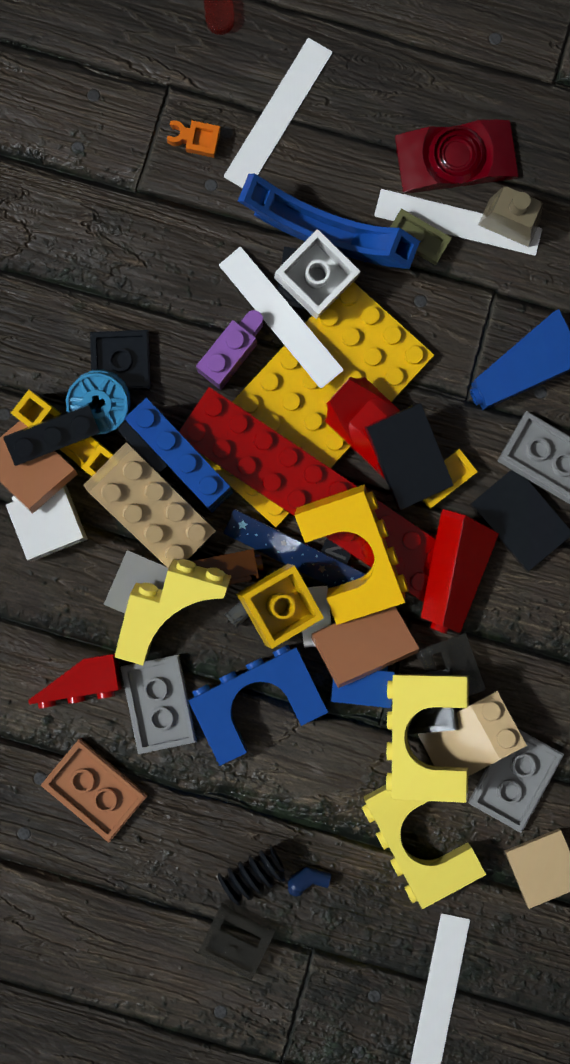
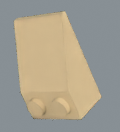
(482, 739)

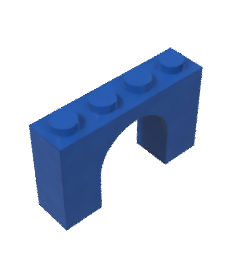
(179, 455)
(214, 705)

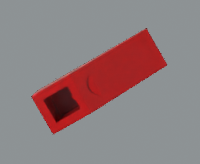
(90, 676)

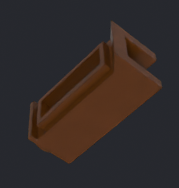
(239, 565)

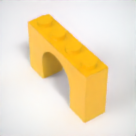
(355, 513)

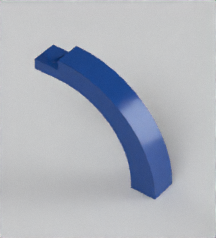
(353, 239)

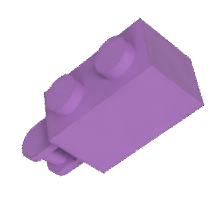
(230, 349)

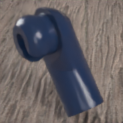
(305, 878)

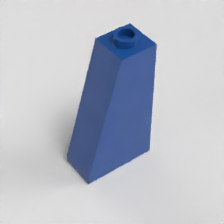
(529, 363)

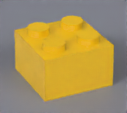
(280, 606)

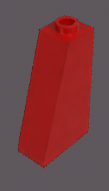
(456, 570)

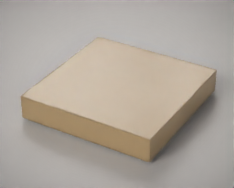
(541, 867)

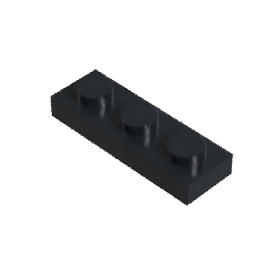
(51, 435)

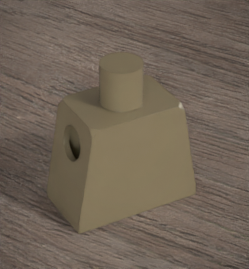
(512, 215)

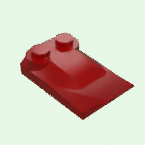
(353, 408)

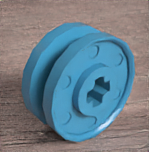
(107, 387)

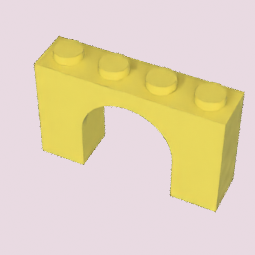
(410, 776)
(427, 879)

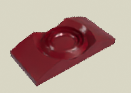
(456, 155)

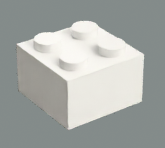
(316, 274)

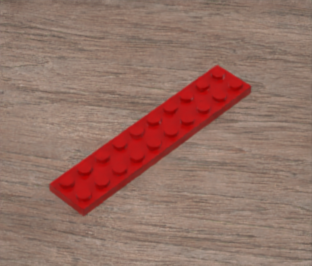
(296, 478)

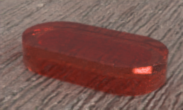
(219, 16)

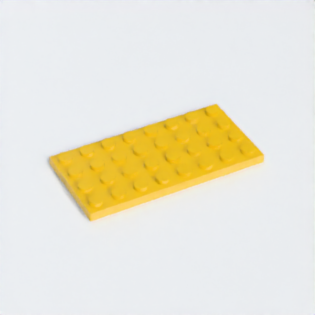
(288, 400)

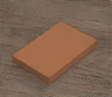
(34, 480)
(364, 645)
(94, 790)

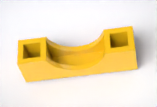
(86, 453)

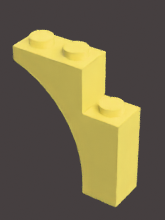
(151, 606)

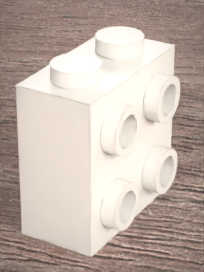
(48, 528)

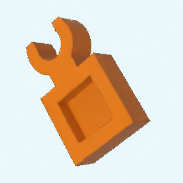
(199, 138)

